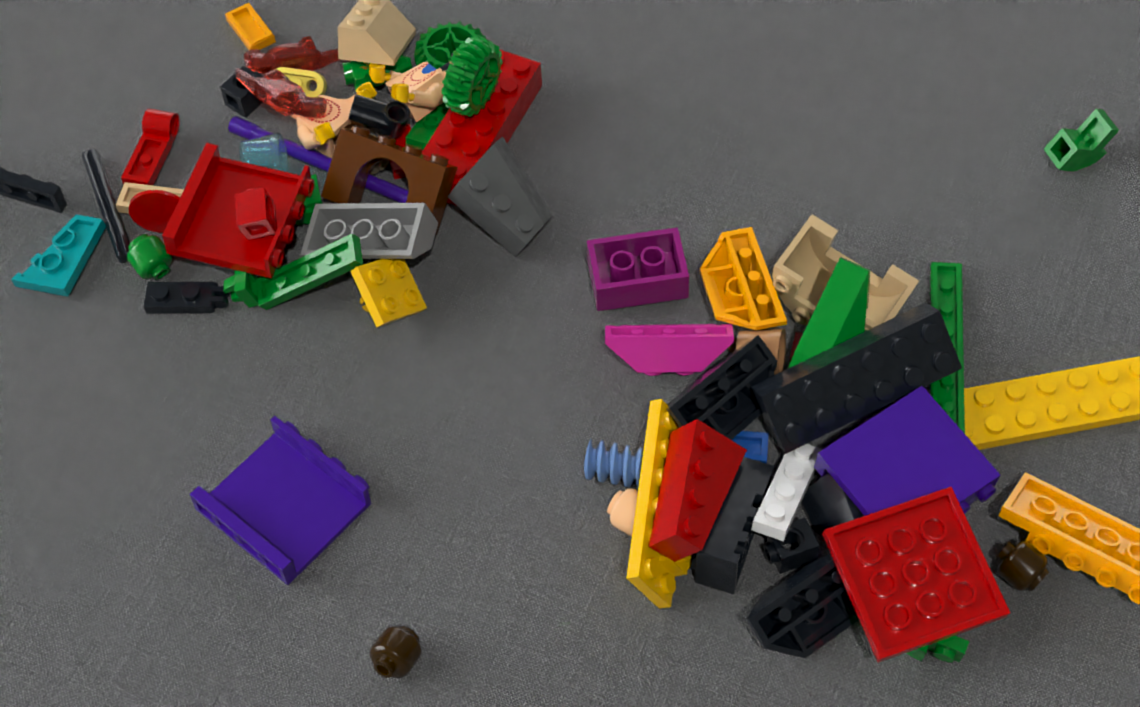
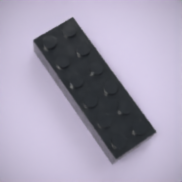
(856, 377)

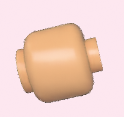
(623, 509)

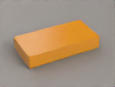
(250, 27)

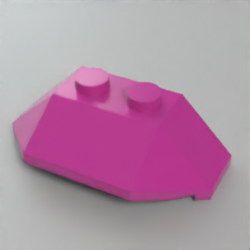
(669, 347)

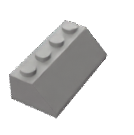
(383, 228)

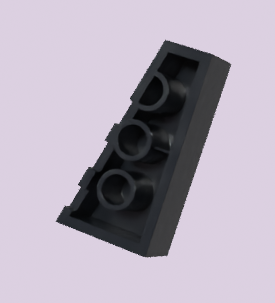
(731, 536)

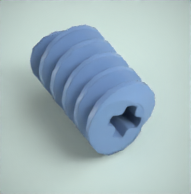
(613, 463)

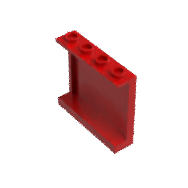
(206, 221)

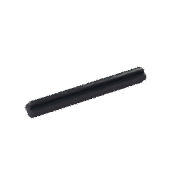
(107, 204)

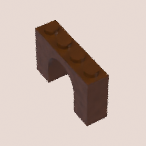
(359, 152)

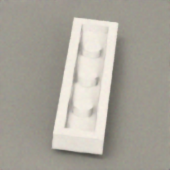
(786, 492)

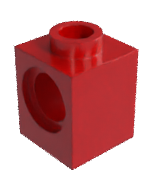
(255, 213)

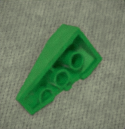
(838, 313)

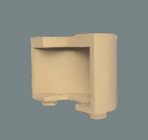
(808, 265)

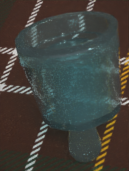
(266, 152)

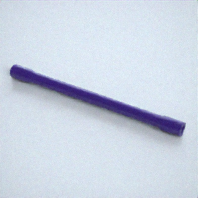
(250, 130)

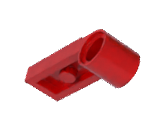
(153, 147)

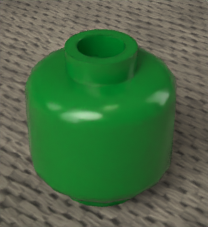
(149, 257)

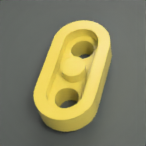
(304, 78)

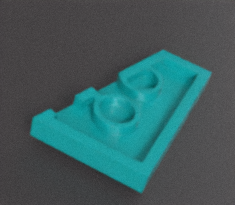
(64, 260)

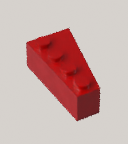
(693, 488)

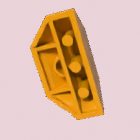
(741, 283)

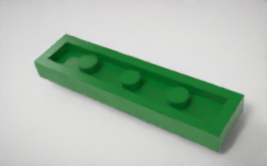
(309, 271)

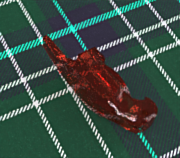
(290, 55)
(282, 94)

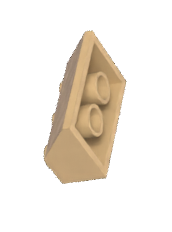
(374, 33)

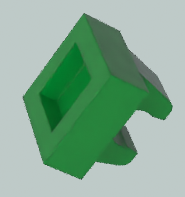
(242, 288)

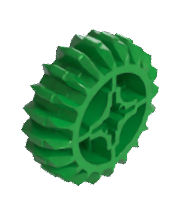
(441, 42)
(472, 76)

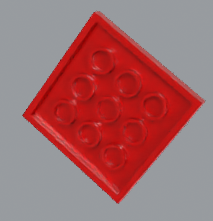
(915, 574)

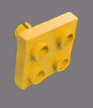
(388, 290)

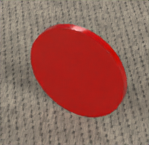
(153, 209)

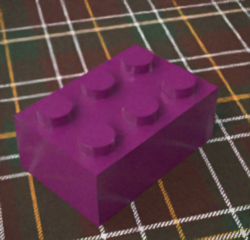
(638, 269)

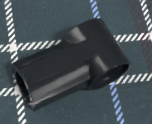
(379, 115)

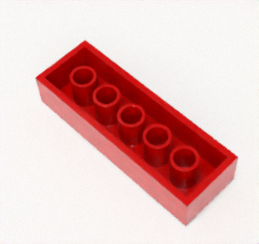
(469, 138)

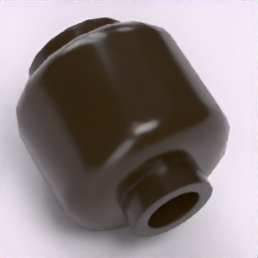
(1022, 565)
(395, 652)

